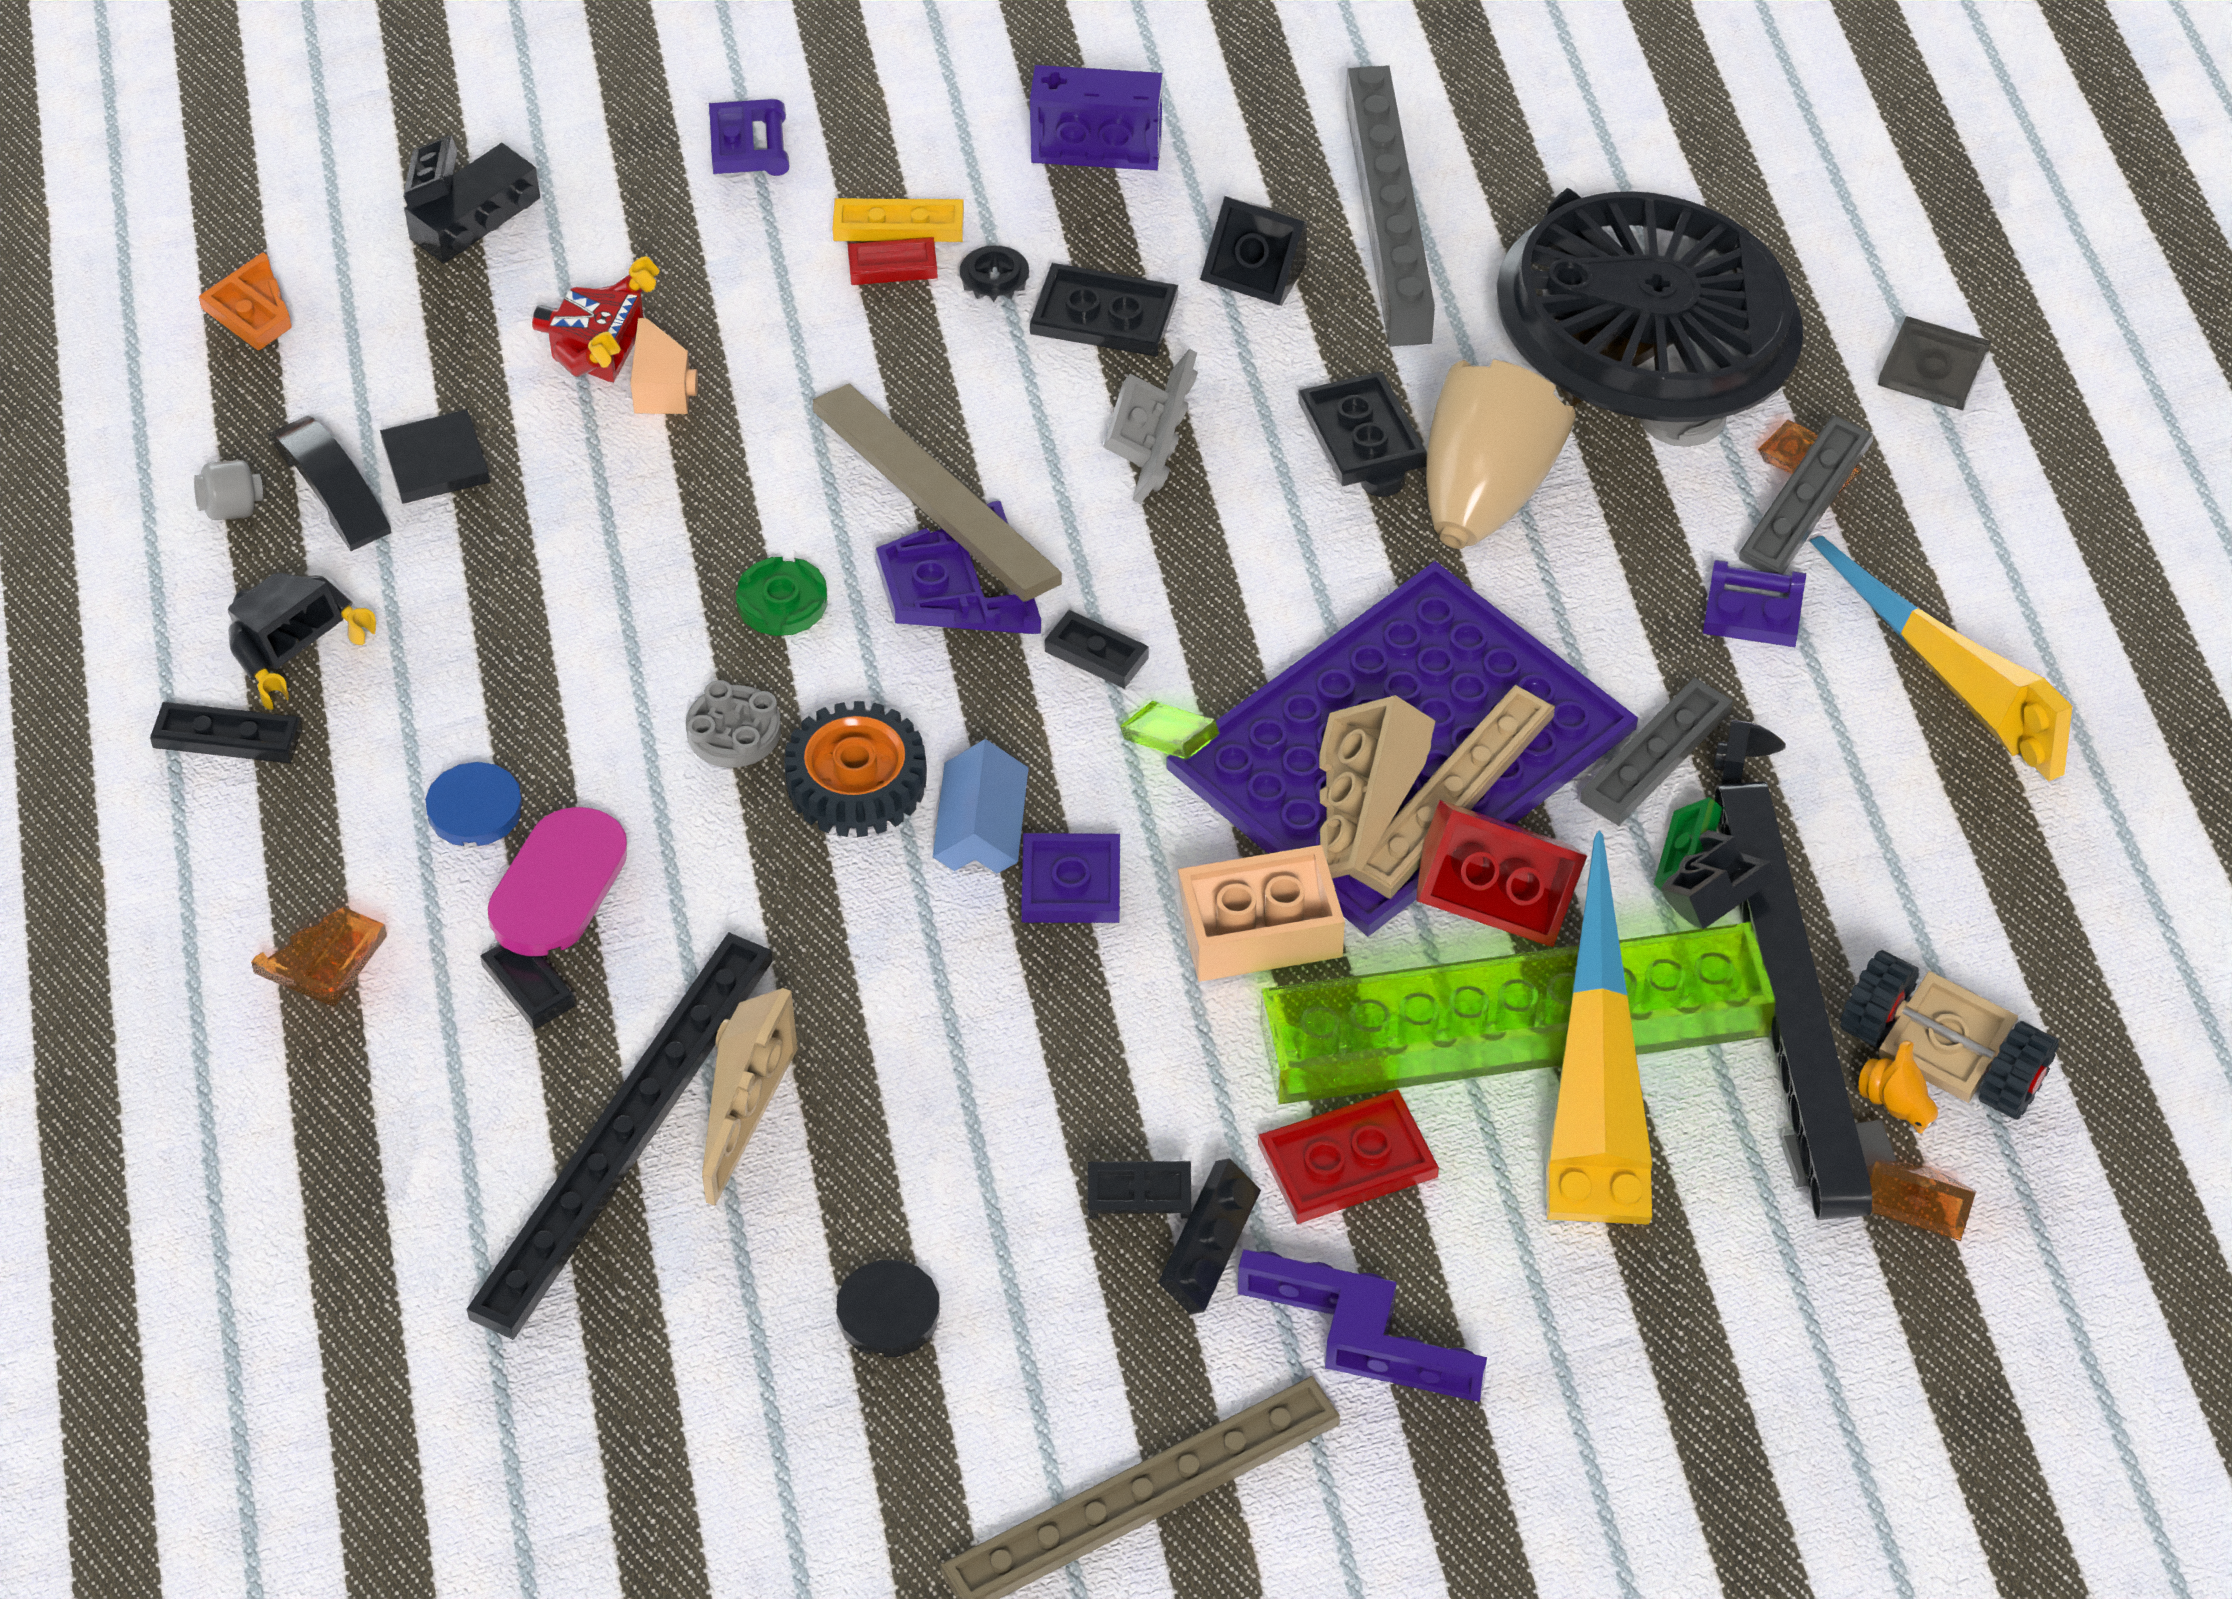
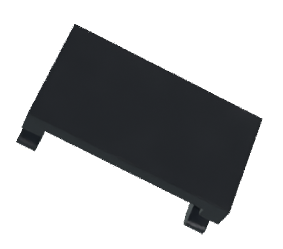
(1139, 1187)

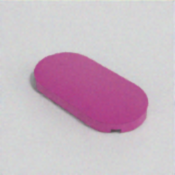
(557, 881)

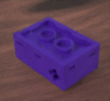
(1096, 117)

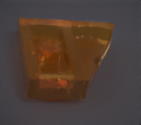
(324, 957)

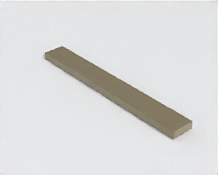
(937, 493)
(1141, 1493)

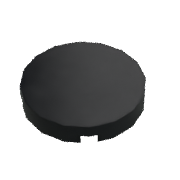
(888, 1308)

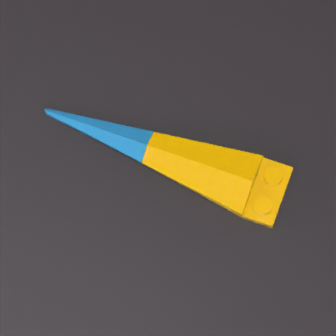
(2006, 698)
(1599, 1132)

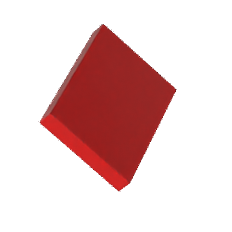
(1347, 1156)

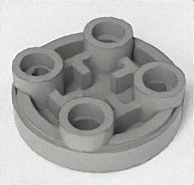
(733, 725)

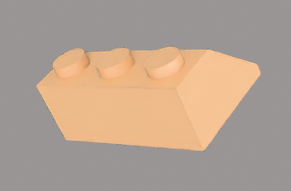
(1261, 913)

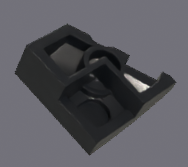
(1715, 880)

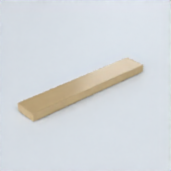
(1458, 781)

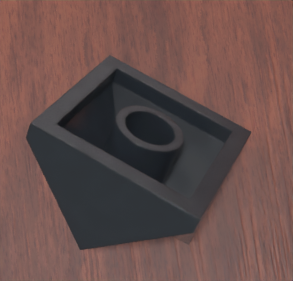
(1256, 251)

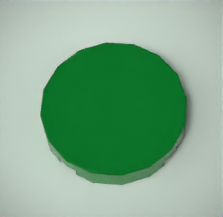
(781, 596)

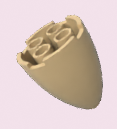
(1490, 447)

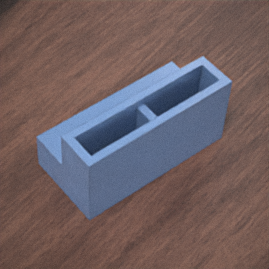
(981, 809)

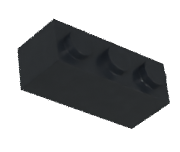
(478, 202)

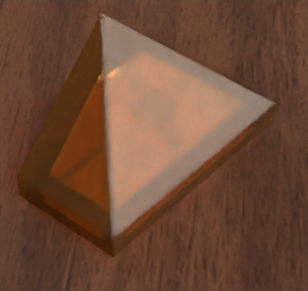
(1921, 1198)

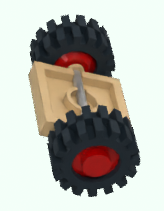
(1953, 1034)

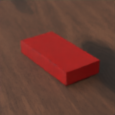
(892, 261)

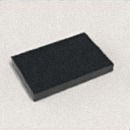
(1104, 309)
(1362, 428)

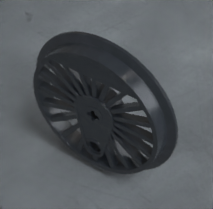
(1651, 303)

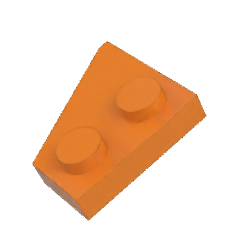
(249, 303)

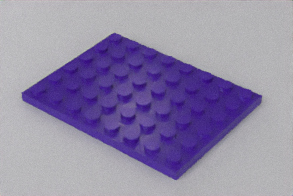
(1444, 656)

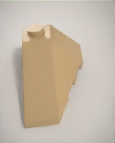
(1370, 766)
(750, 1064)

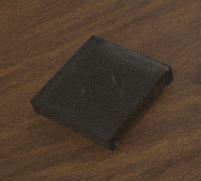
(1934, 363)

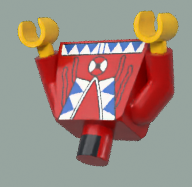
(598, 325)

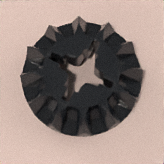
(979, 264)

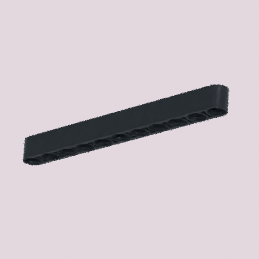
(1800, 1024)

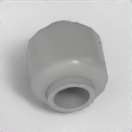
(227, 490)

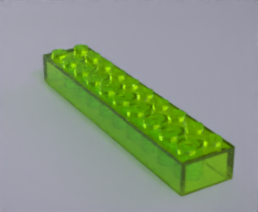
(1505, 1013)

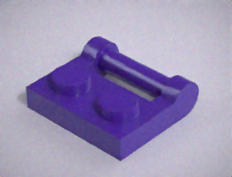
(734, 139)
(1754, 615)

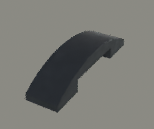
(333, 480)

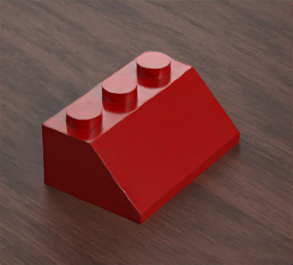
(1497, 873)

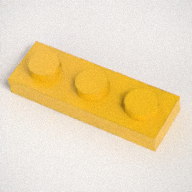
(898, 219)

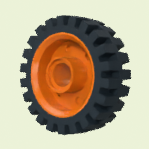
(855, 769)

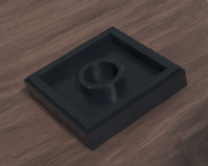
(434, 456)

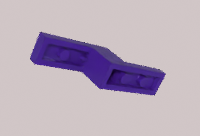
(1361, 1325)

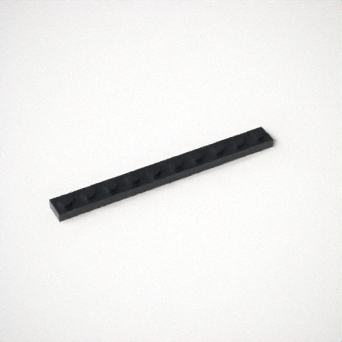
(618, 1138)

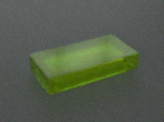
(1169, 729)

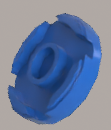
(473, 804)

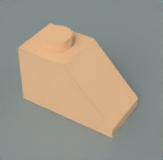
(660, 373)

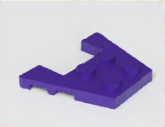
(936, 585)

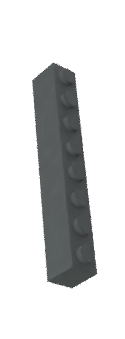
(1389, 207)

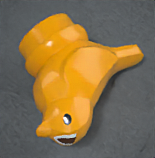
(1899, 1088)

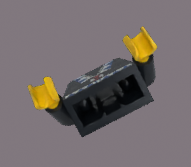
(285, 618)

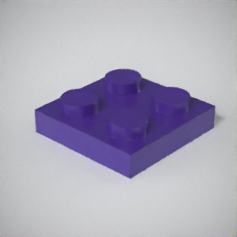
(1071, 878)

